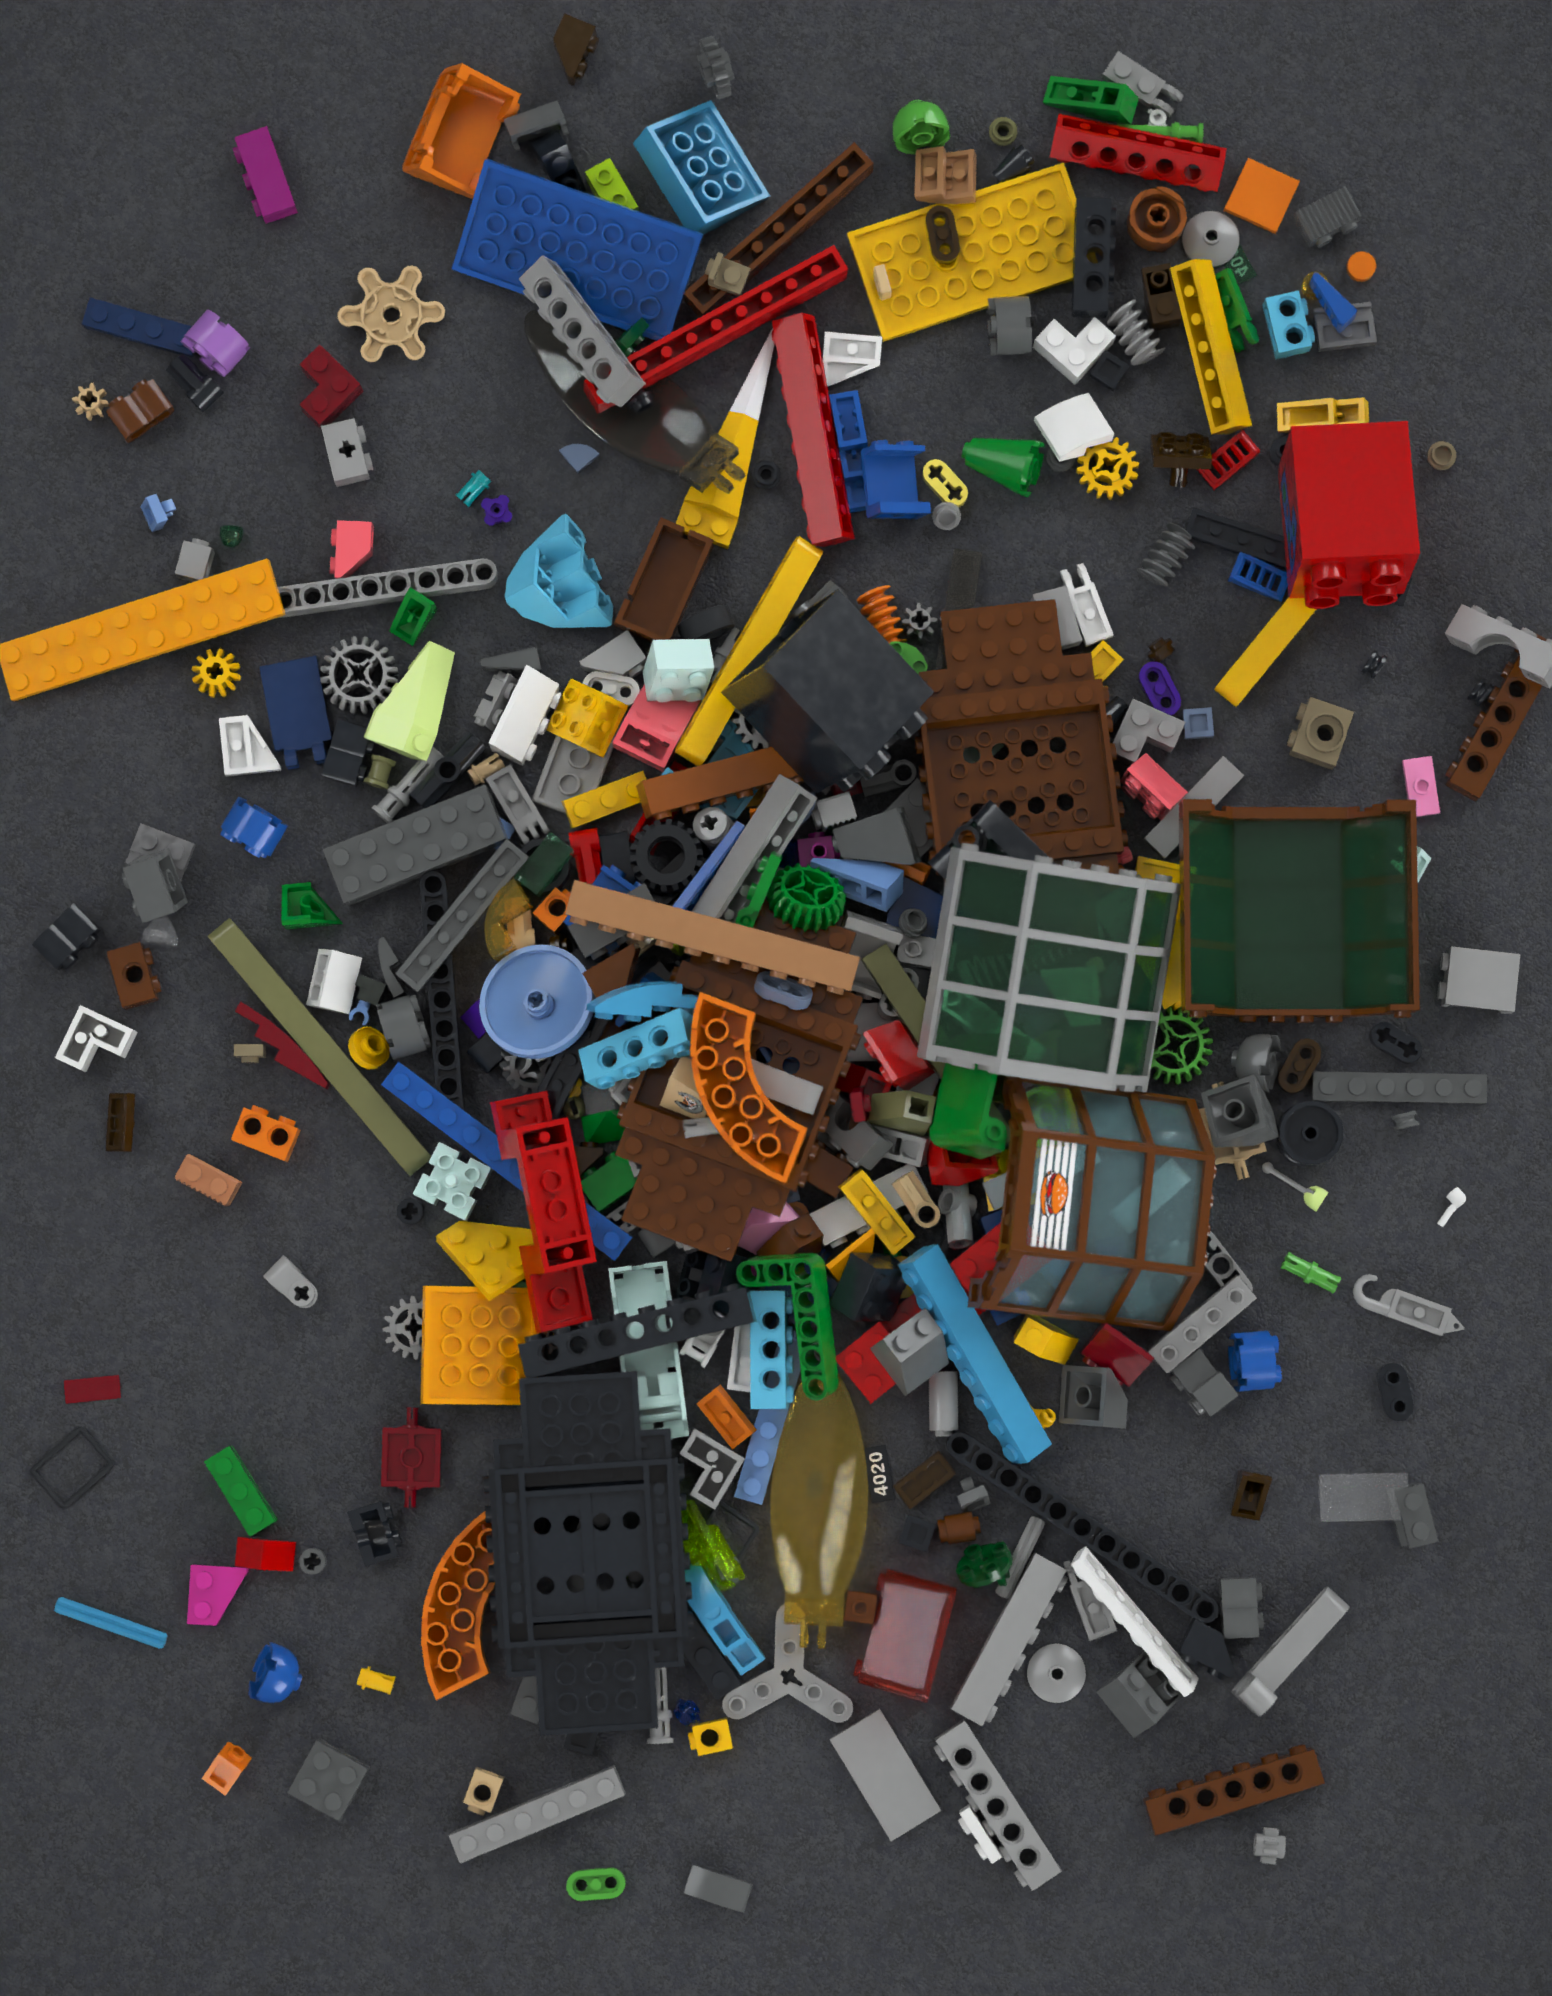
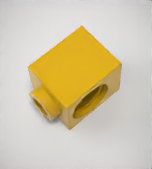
(724, 1738)

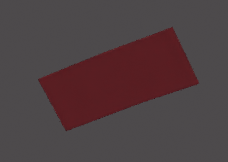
(92, 1389)

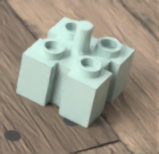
(452, 1181)

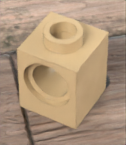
(483, 1777)

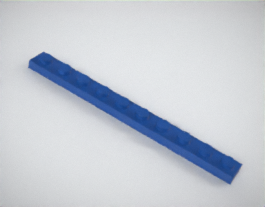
(485, 1146)

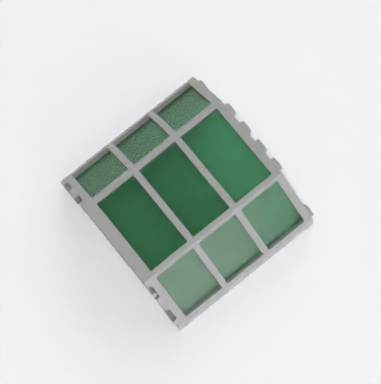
(1049, 970)

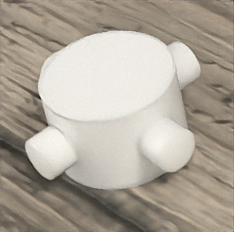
(1157, 117)

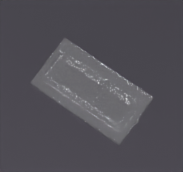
(1360, 1496)

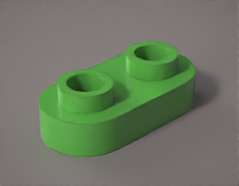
(596, 1884)

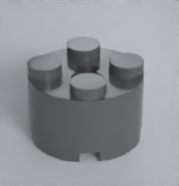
(1009, 325)
(403, 1026)

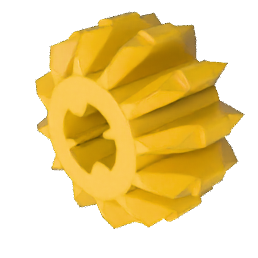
(222, 681)

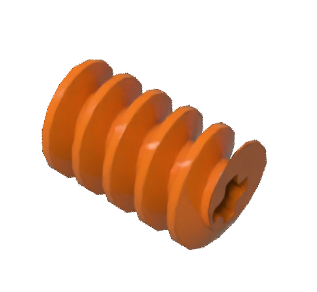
(880, 613)

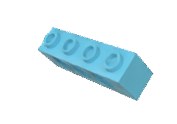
(650, 1035)
(760, 1364)

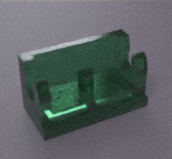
(544, 864)

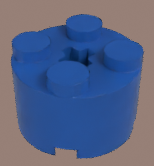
(253, 827)
(1254, 1360)

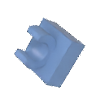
(156, 512)

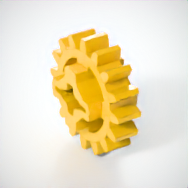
(1113, 478)

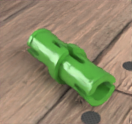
(1310, 1272)

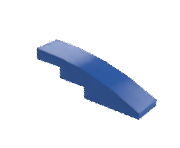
(850, 440)

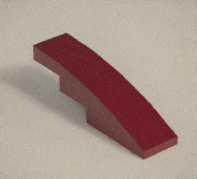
(289, 1052)

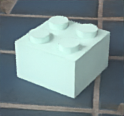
(678, 670)

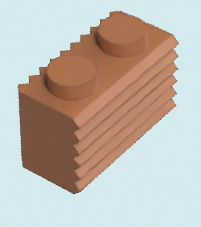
(208, 1180)

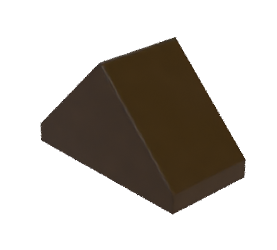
(1250, 1495)

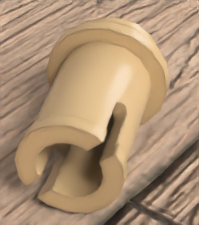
(485, 769)

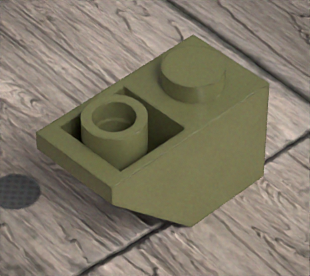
(902, 1111)

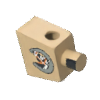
(682, 1093)

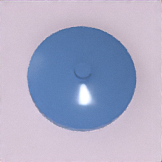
(536, 1001)

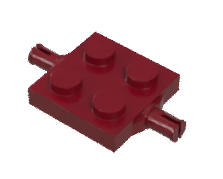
(411, 1457)

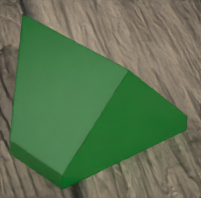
(305, 908)

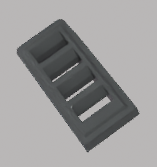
(513, 662)

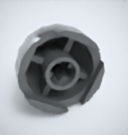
(1258, 1057)

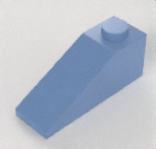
(865, 880)

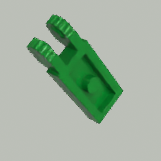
(1235, 310)

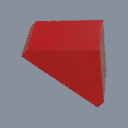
(265, 1554)

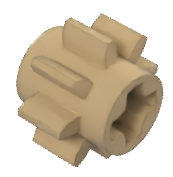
(96, 407)

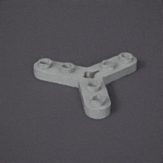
(769, 1685)

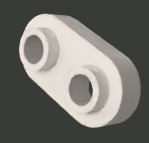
(613, 684)

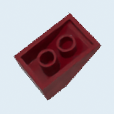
(1113, 1350)

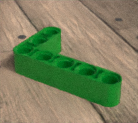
(804, 1313)

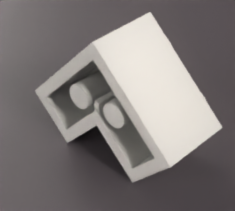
(1071, 354)
(88, 1033)

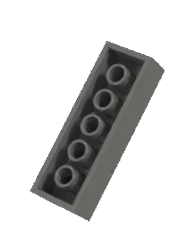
(415, 845)

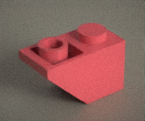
(353, 547)

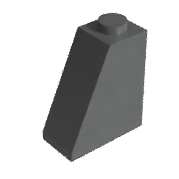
(878, 838)

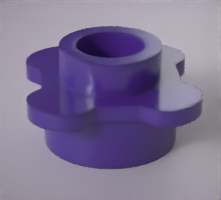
(503, 514)

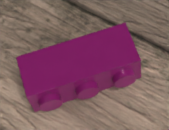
(264, 175)

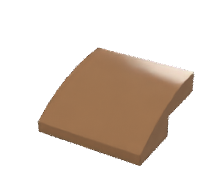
(945, 176)

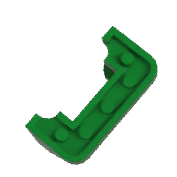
(962, 1113)

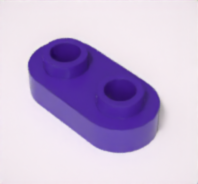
(1160, 689)

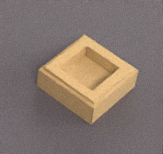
(882, 282)

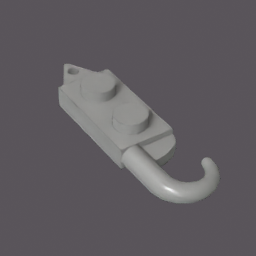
(1408, 1309)

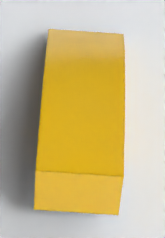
(1321, 412)

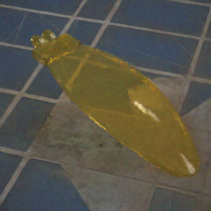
(818, 1508)

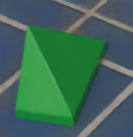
(413, 616)
(602, 1127)

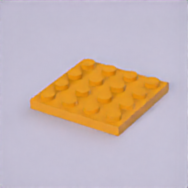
(473, 1345)

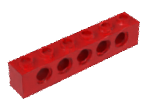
(1128, 141)

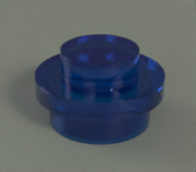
(687, 1712)

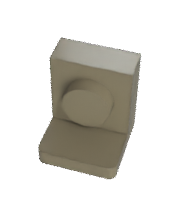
(727, 274)

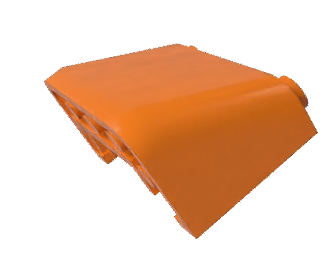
(459, 129)

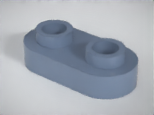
(783, 991)

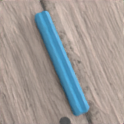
(110, 1622)

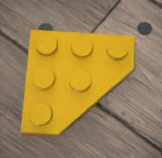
(487, 1254)

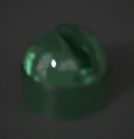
(231, 535)

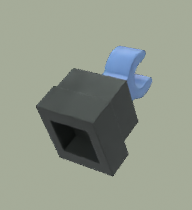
(370, 993)

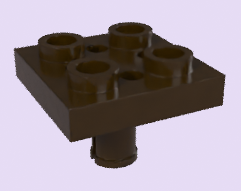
(1180, 454)

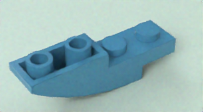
(638, 998)
(721, 1622)

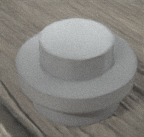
(946, 515)

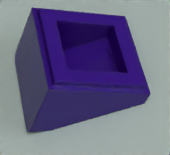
(473, 1020)

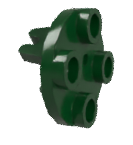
(985, 1565)

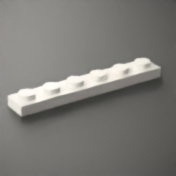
(1136, 1623)

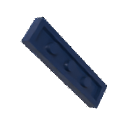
(136, 326)

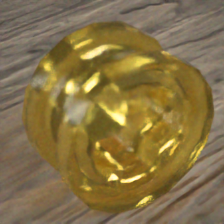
(1305, 290)

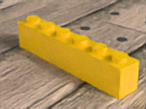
(1211, 346)

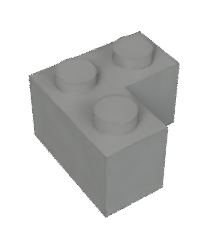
(1144, 725)
(719, 1467)

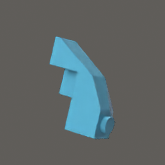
(558, 582)

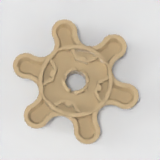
(397, 295)

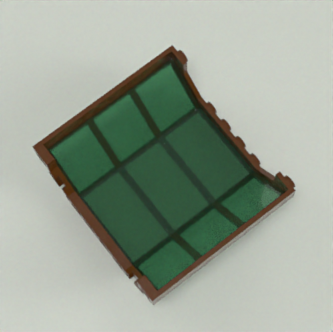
(1298, 911)

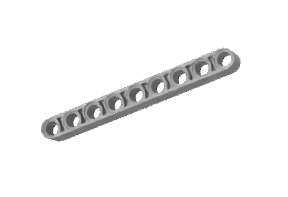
(384, 582)

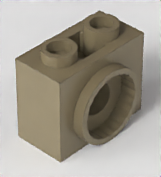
(1305, 742)

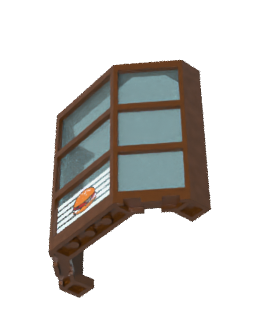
(1100, 1205)

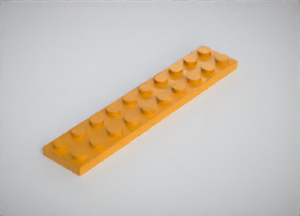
(140, 630)

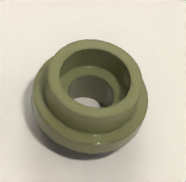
(1009, 125)

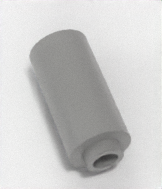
(943, 1403)

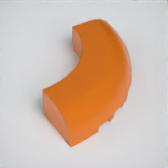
(732, 1092)
(456, 1611)

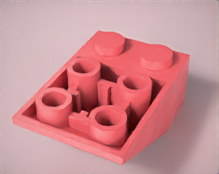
(654, 729)
(1152, 787)

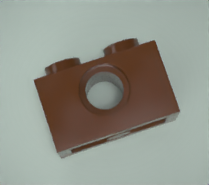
(122, 962)

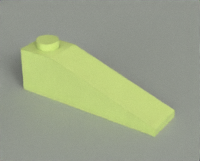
(413, 710)

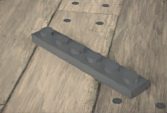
(461, 916)
(1399, 1087)

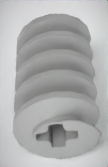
(1134, 334)
(712, 826)

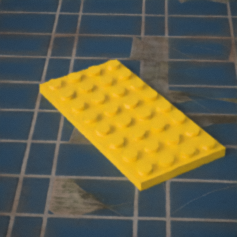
(1010, 245)

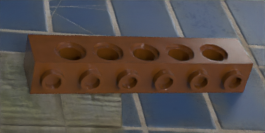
(1474, 783)
(1307, 1776)

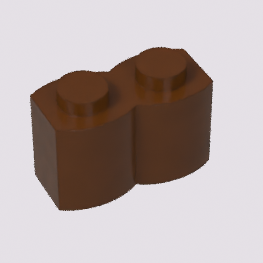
(139, 410)

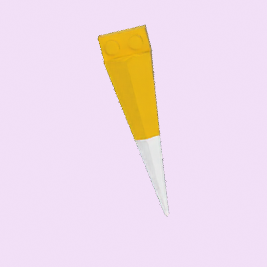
(714, 511)

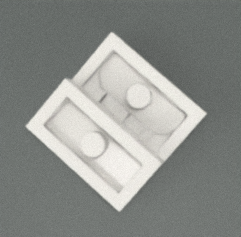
(1073, 427)

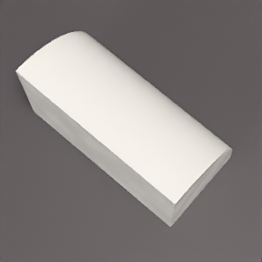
(333, 981)

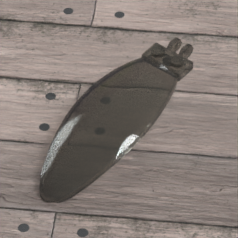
(665, 437)

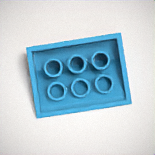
(700, 168)

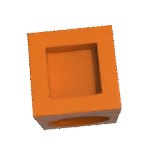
(543, 914)

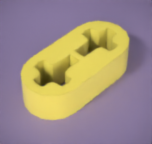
(949, 478)

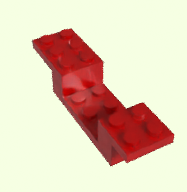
(553, 1207)
(860, 1361)

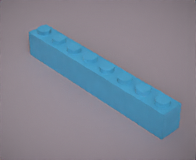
(975, 1355)

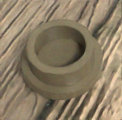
(1441, 455)

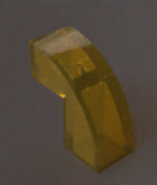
(505, 907)

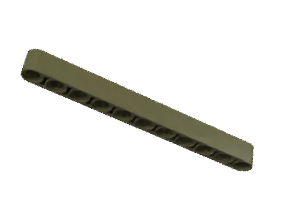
(319, 1047)

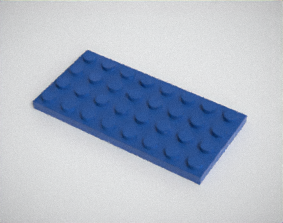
(612, 254)

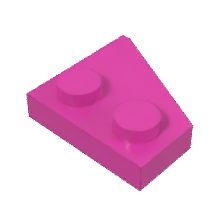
(211, 1592)

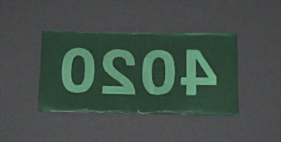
(1240, 266)

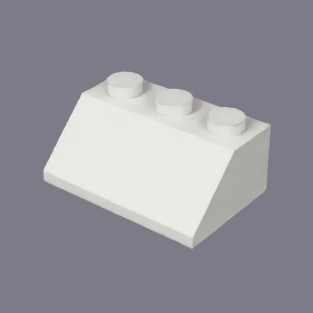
(525, 716)

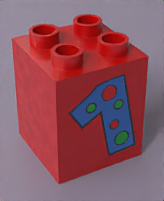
(1348, 512)

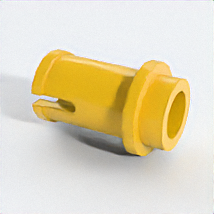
(375, 1680)

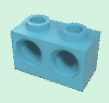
(1280, 325)

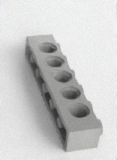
(623, 378)
(1044, 1865)

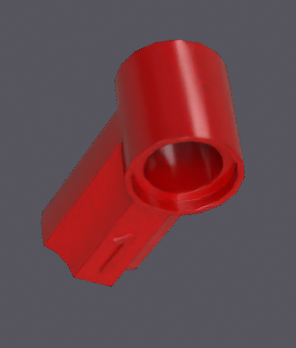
(586, 853)

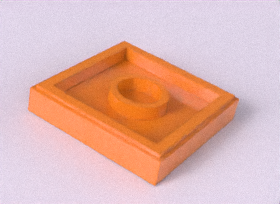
(1261, 195)

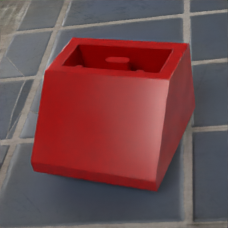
(897, 1053)

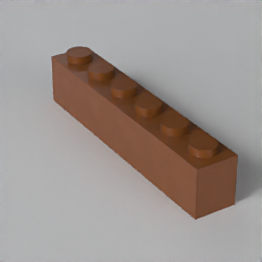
(713, 783)

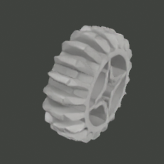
(349, 683)

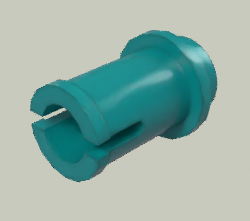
(474, 486)

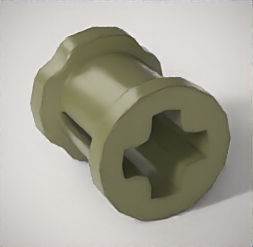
(379, 772)

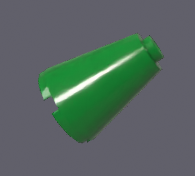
(1006, 461)

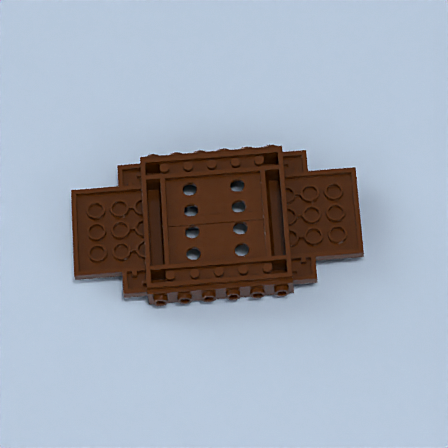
(1011, 687)
(699, 1185)

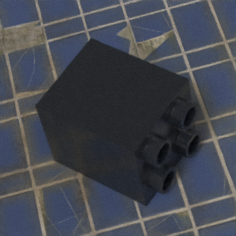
(830, 695)

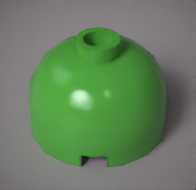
(920, 126)

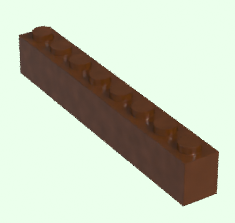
(787, 224)

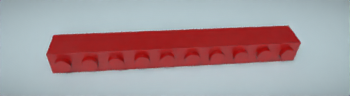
(732, 320)

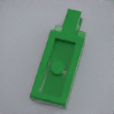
(758, 892)

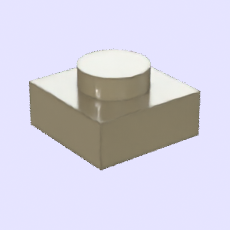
(249, 1052)

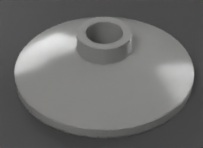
(1199, 247)
(1040, 1673)

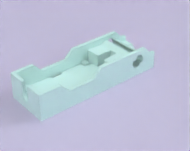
(658, 1391)

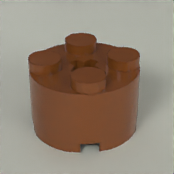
(1147, 206)

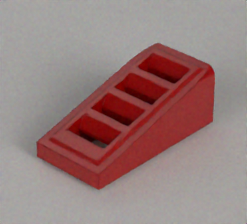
(1231, 445)

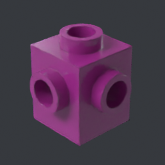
(815, 842)

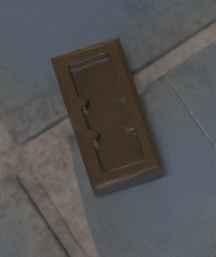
(120, 1122)
(924, 1479)

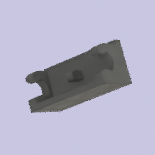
(535, 123)

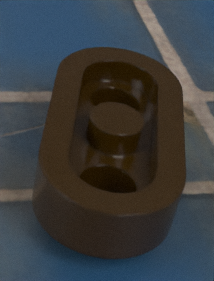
(942, 236)
(1299, 1066)

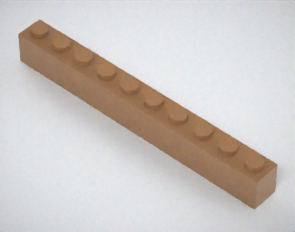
(711, 935)

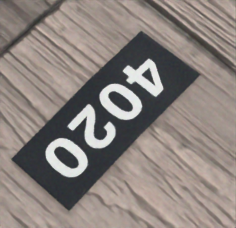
(879, 1474)

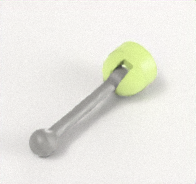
(1312, 1196)

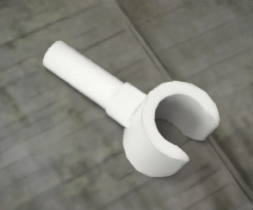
(1457, 1198)

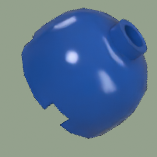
(275, 1675)

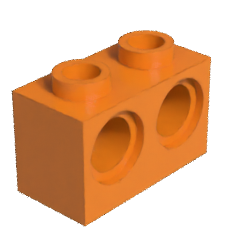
(263, 1139)

